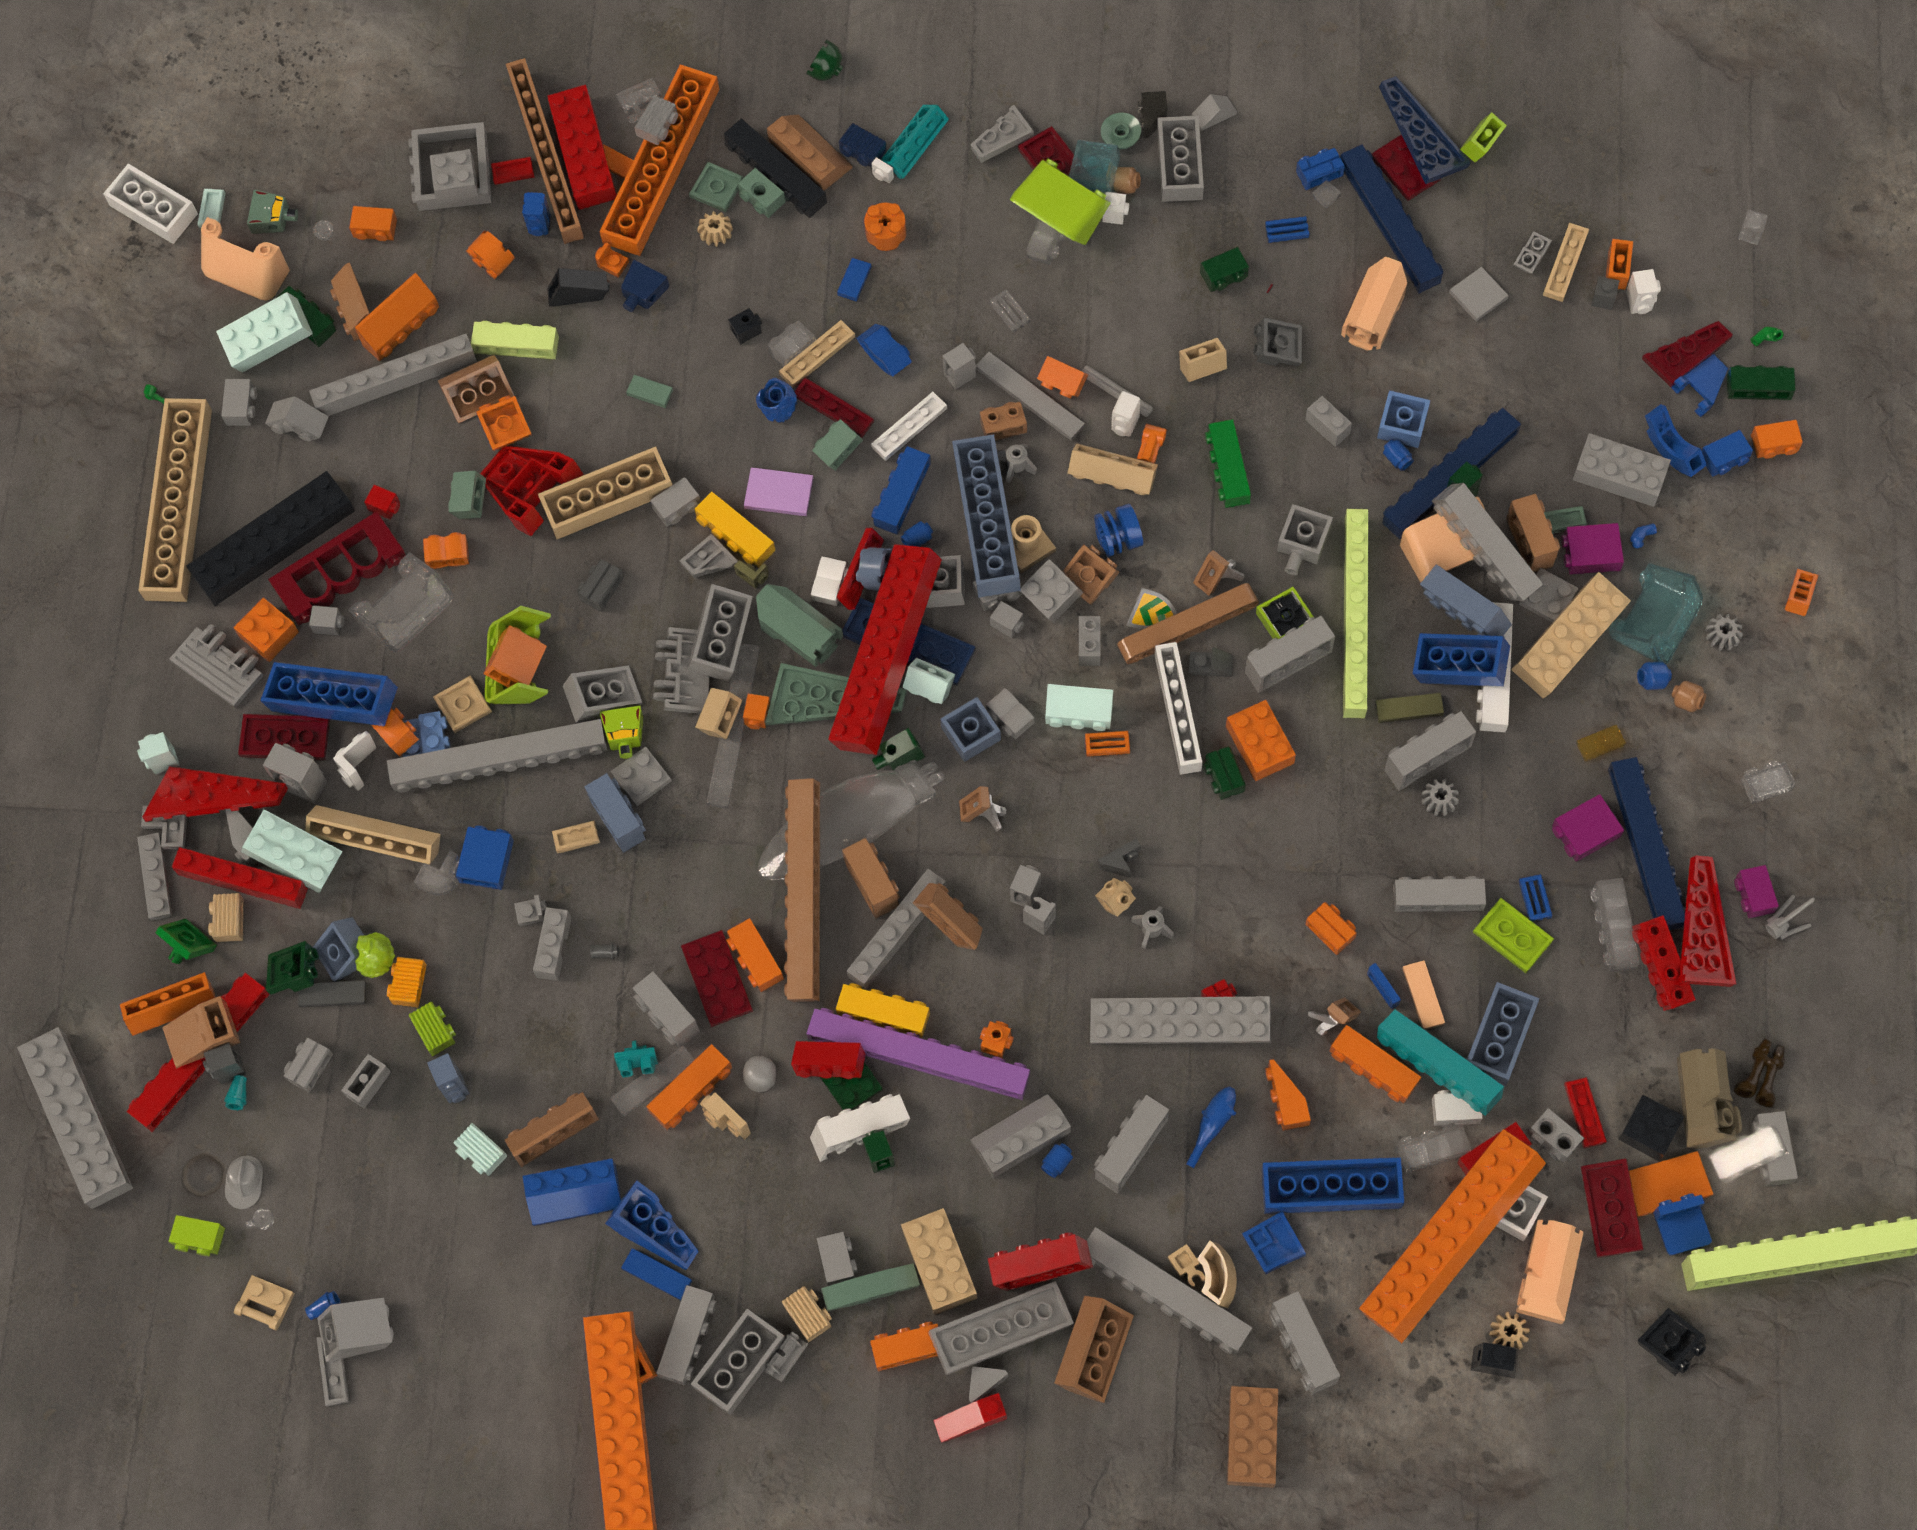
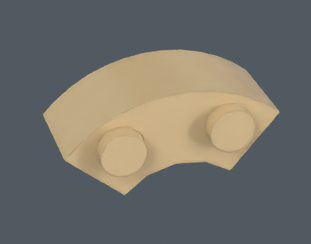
(1219, 1274)

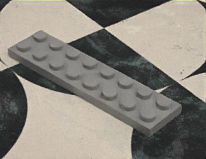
(1180, 1020)

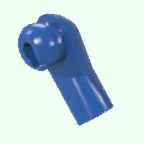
(1640, 533)

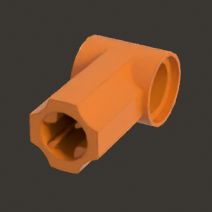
(1152, 440)

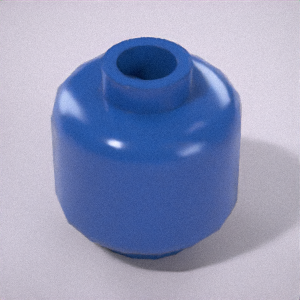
(1654, 675)

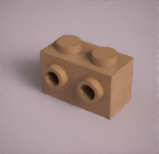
(1003, 421)

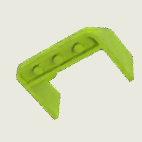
(528, 622)

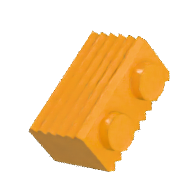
(407, 982)

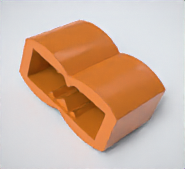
(446, 550)

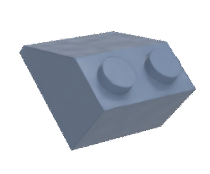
(338, 948)

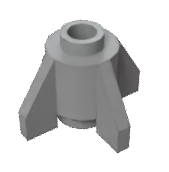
(1016, 460)
(1152, 930)

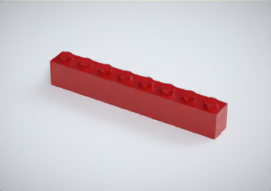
(172, 1082)

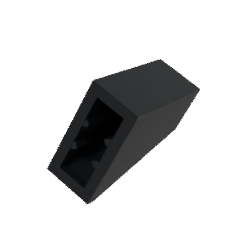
(577, 286)

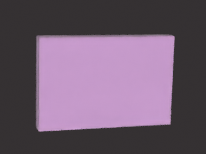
(778, 491)

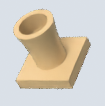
(1030, 542)

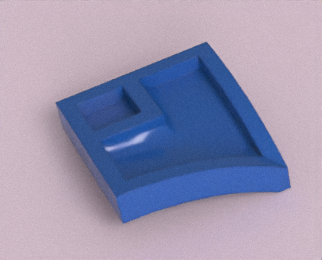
(1274, 1243)

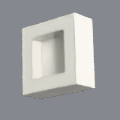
(882, 170)

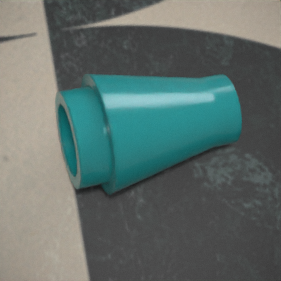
(236, 1095)

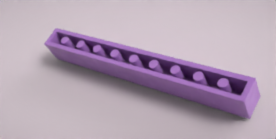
(921, 1054)

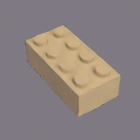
(939, 1261)

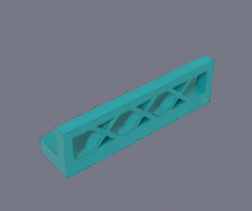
(915, 139)

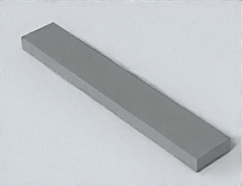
(1030, 396)

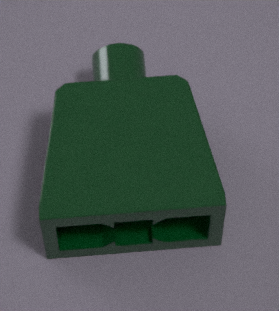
(899, 751)

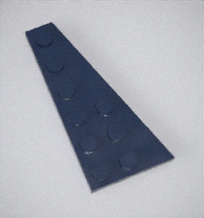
(1427, 142)

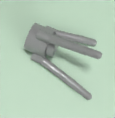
(1778, 927)

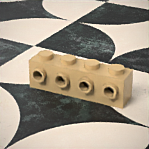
(1112, 469)

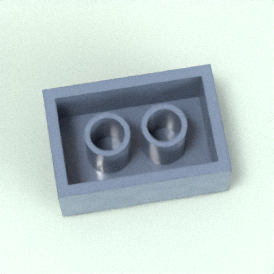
(616, 812)

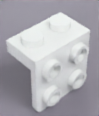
(351, 756)

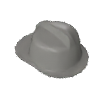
(244, 1182)

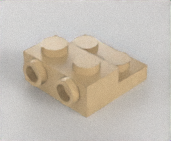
(722, 1115)

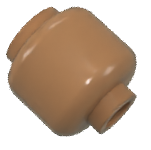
(1126, 180)
(1689, 696)

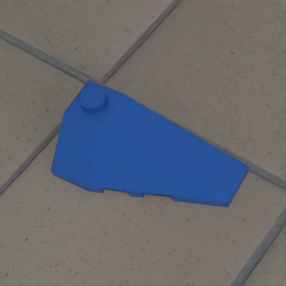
(648, 1224)

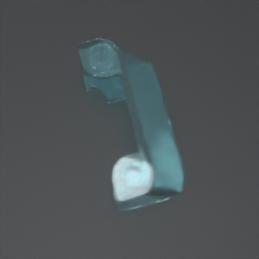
(1660, 613)

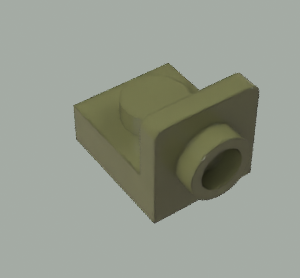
(750, 575)

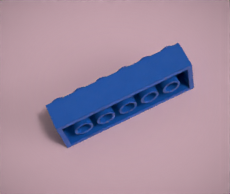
(329, 694)
(1332, 1185)

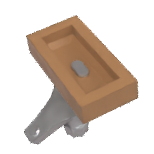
(1214, 570)
(980, 804)
(1340, 1012)

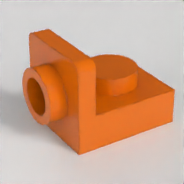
(610, 260)

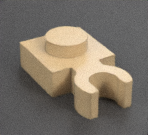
(1184, 1263)

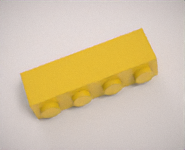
(734, 529)
(883, 1009)

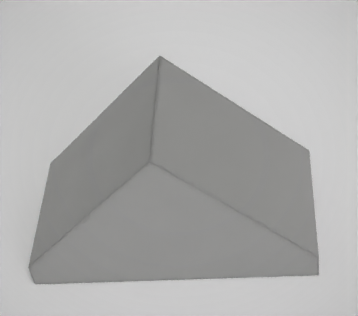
(1214, 110)
(984, 1381)

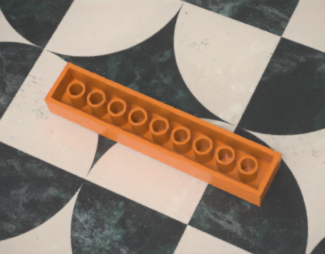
(659, 165)
(1452, 1236)
(619, 1422)

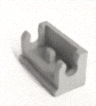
(1040, 918)

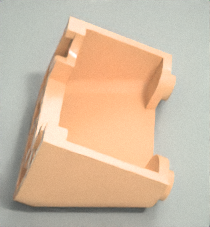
(250, 272)
(1433, 543)

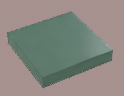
(716, 187)

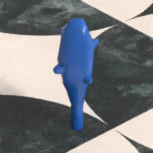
(1213, 1120)

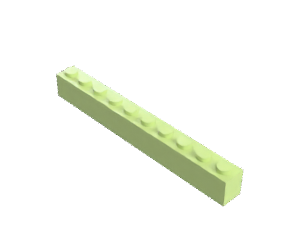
(1355, 613)

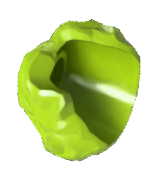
(375, 955)

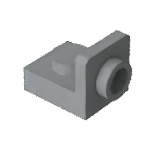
(530, 911)

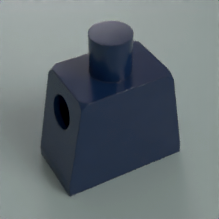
(642, 286)

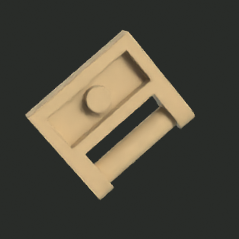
(268, 1295)

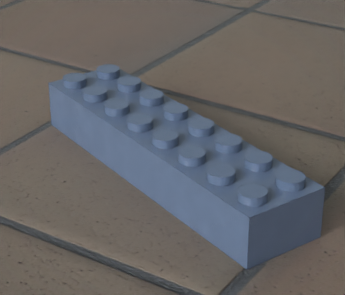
(986, 516)

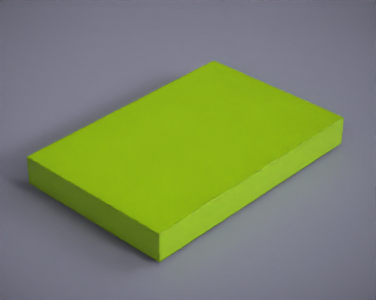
(1513, 935)

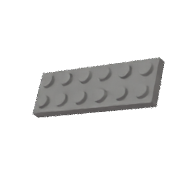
(1000, 1328)

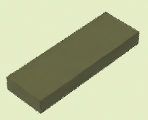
(1409, 707)

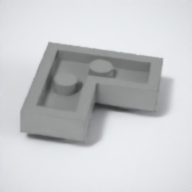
(172, 830)

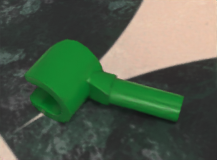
(150, 393)

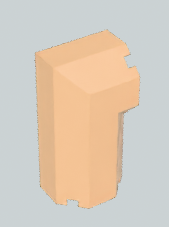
(1376, 304)
(1549, 1271)

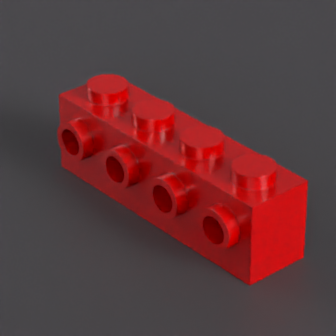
(1662, 962)

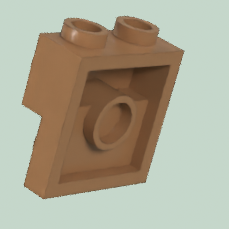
(1091, 572)

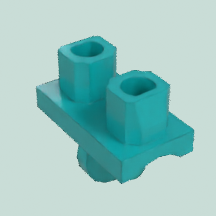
(636, 1057)

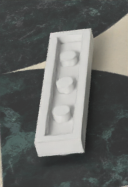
(909, 426)

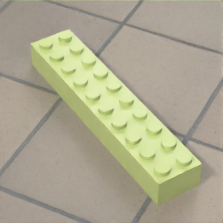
(1800, 1254)

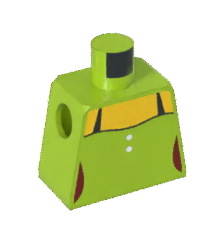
(623, 729)

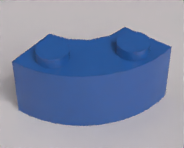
(884, 349)

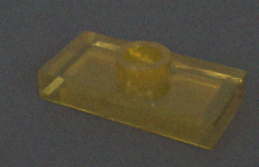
(1600, 743)

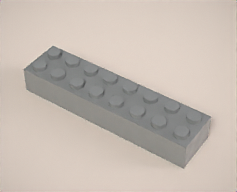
(75, 1118)

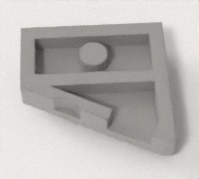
(708, 558)

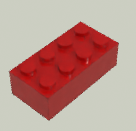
(1039, 1262)

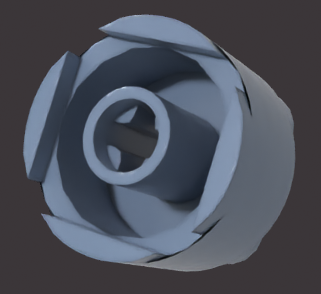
(872, 567)

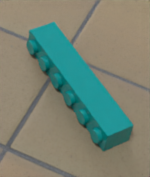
(1440, 1062)

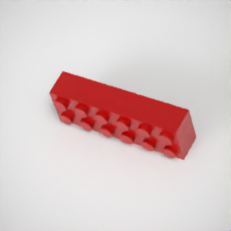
(582, 147)

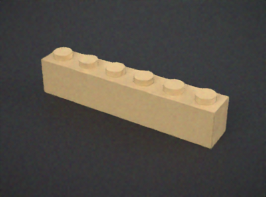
(373, 834)

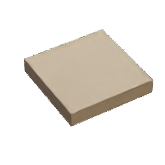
(462, 704)

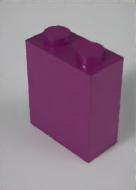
(1592, 548)
(1587, 828)

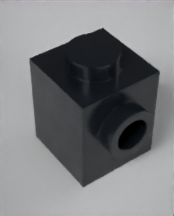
(745, 325)

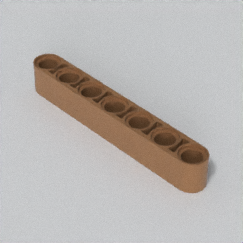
(1188, 623)

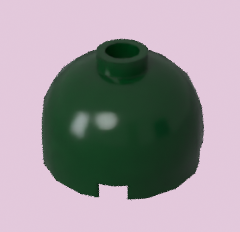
(826, 62)

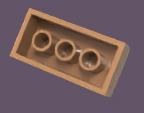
(1252, 1436)

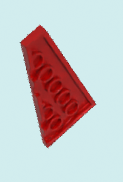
(207, 793)
(1705, 943)

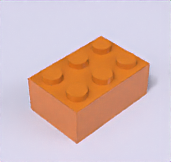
(1260, 740)

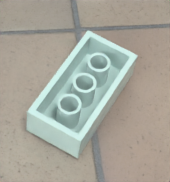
(264, 332)
(291, 851)

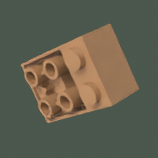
(199, 1031)

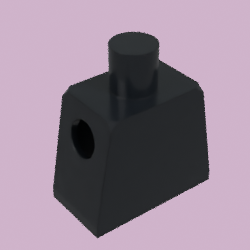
(1494, 1360)

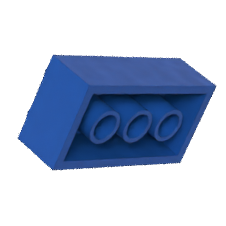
(1461, 659)

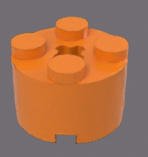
(885, 226)
(490, 254)

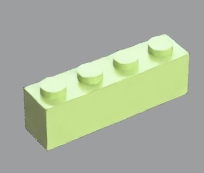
(514, 340)

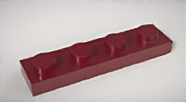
(833, 407)

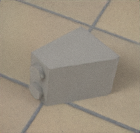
(355, 1328)

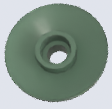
(1121, 123)

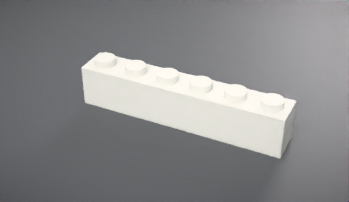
(1495, 699)
(1178, 708)

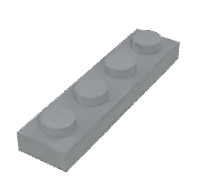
(154, 876)

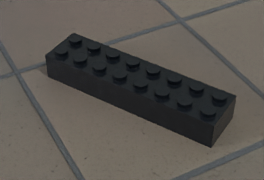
(270, 538)

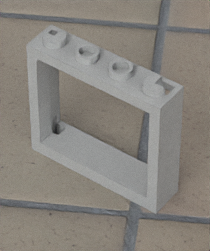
(445, 133)

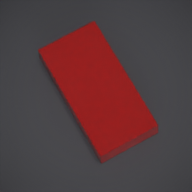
(512, 170)

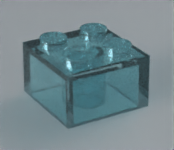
(1095, 165)

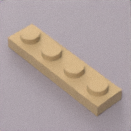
(1566, 262)
(817, 353)

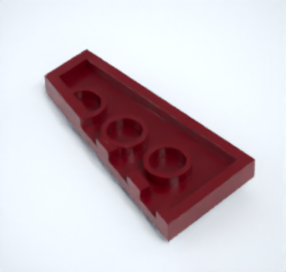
(1687, 352)

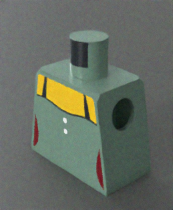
(269, 213)

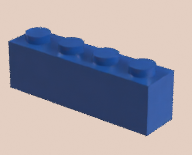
(901, 490)

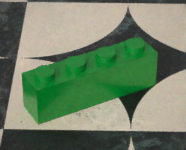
(1229, 463)

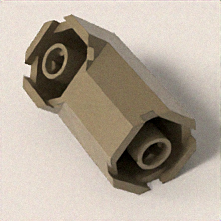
(1707, 1099)

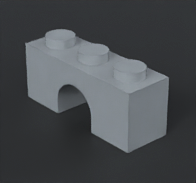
(553, 932)

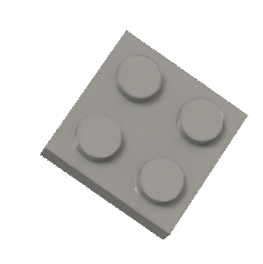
(1551, 597)
(641, 776)

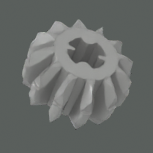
(1721, 624)
(1436, 804)

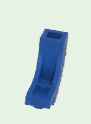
(1668, 442)

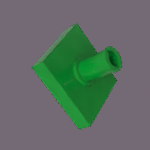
(185, 940)

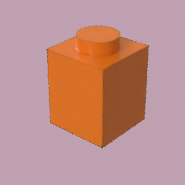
(756, 711)

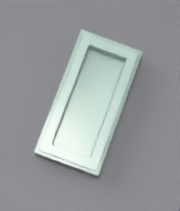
(211, 205)

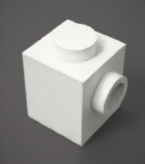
(1117, 208)

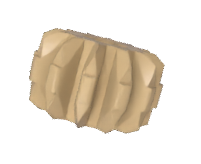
(715, 228)
(1504, 1324)

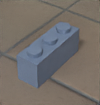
(448, 1078)

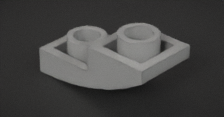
(1532, 253)

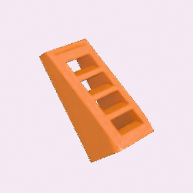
(1798, 604)

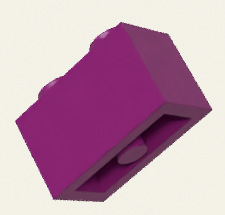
(1756, 891)

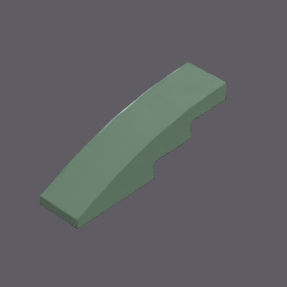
(870, 1287)

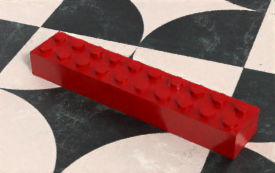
(885, 649)

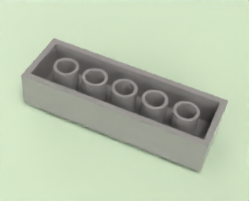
(1486, 542)

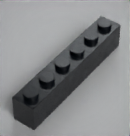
(776, 167)

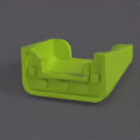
(1061, 202)

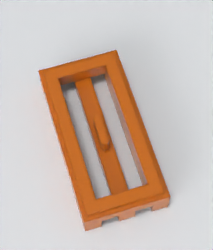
(1107, 751)

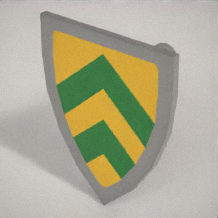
(1150, 609)

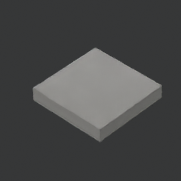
(1478, 294)

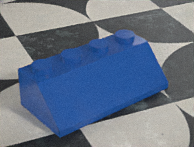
(572, 1191)

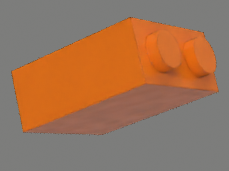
(515, 658)

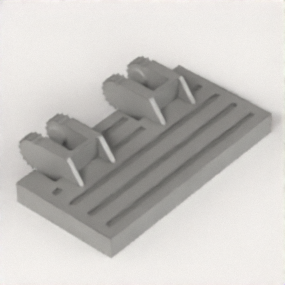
(218, 669)
(689, 687)

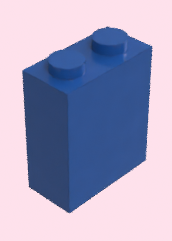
(484, 857)

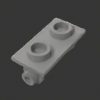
(786, 1357)

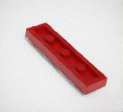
(851, 589)

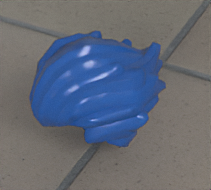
(777, 400)

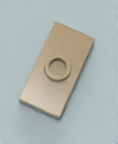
(576, 837)

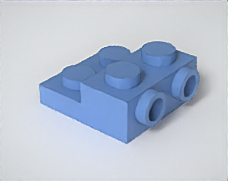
(430, 734)

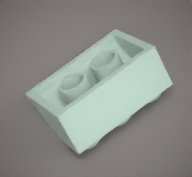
(1079, 707)

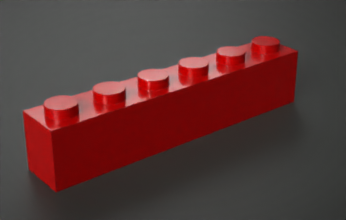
(239, 878)

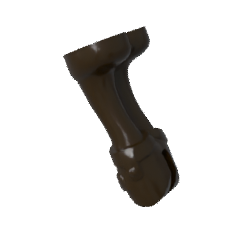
(1747, 1088)

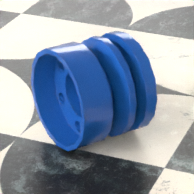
(1115, 531)

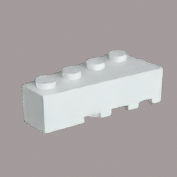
(851, 1126)

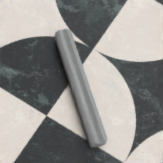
(1113, 388)

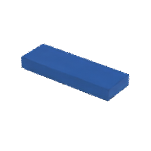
(656, 1274)

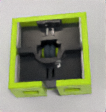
(1283, 613)

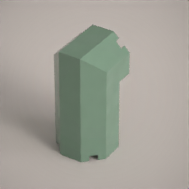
(797, 624)

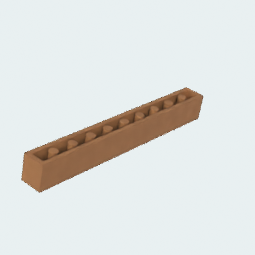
(544, 151)
(803, 891)

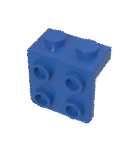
(1682, 1224)

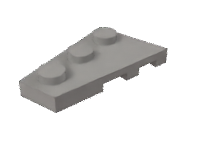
(1005, 134)

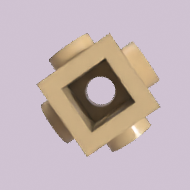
(1115, 896)

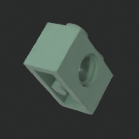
(757, 183)

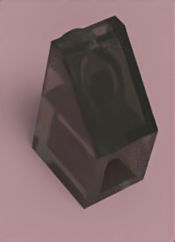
(1152, 106)

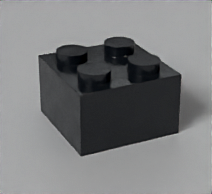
(1651, 1128)

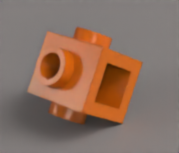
(996, 1039)

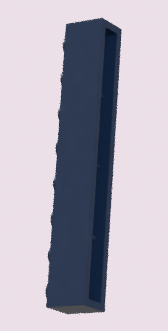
(1391, 219)
(1476, 450)
(1646, 841)

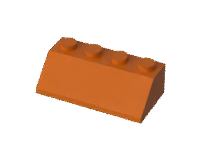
(397, 317)

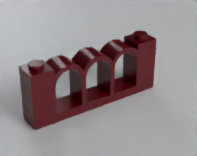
(381, 538)

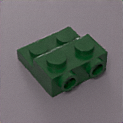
(292, 968)

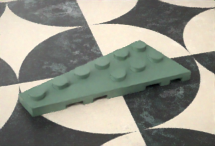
(810, 696)

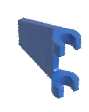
(1706, 380)

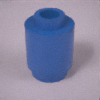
(1398, 454)
(917, 534)
(1057, 1160)

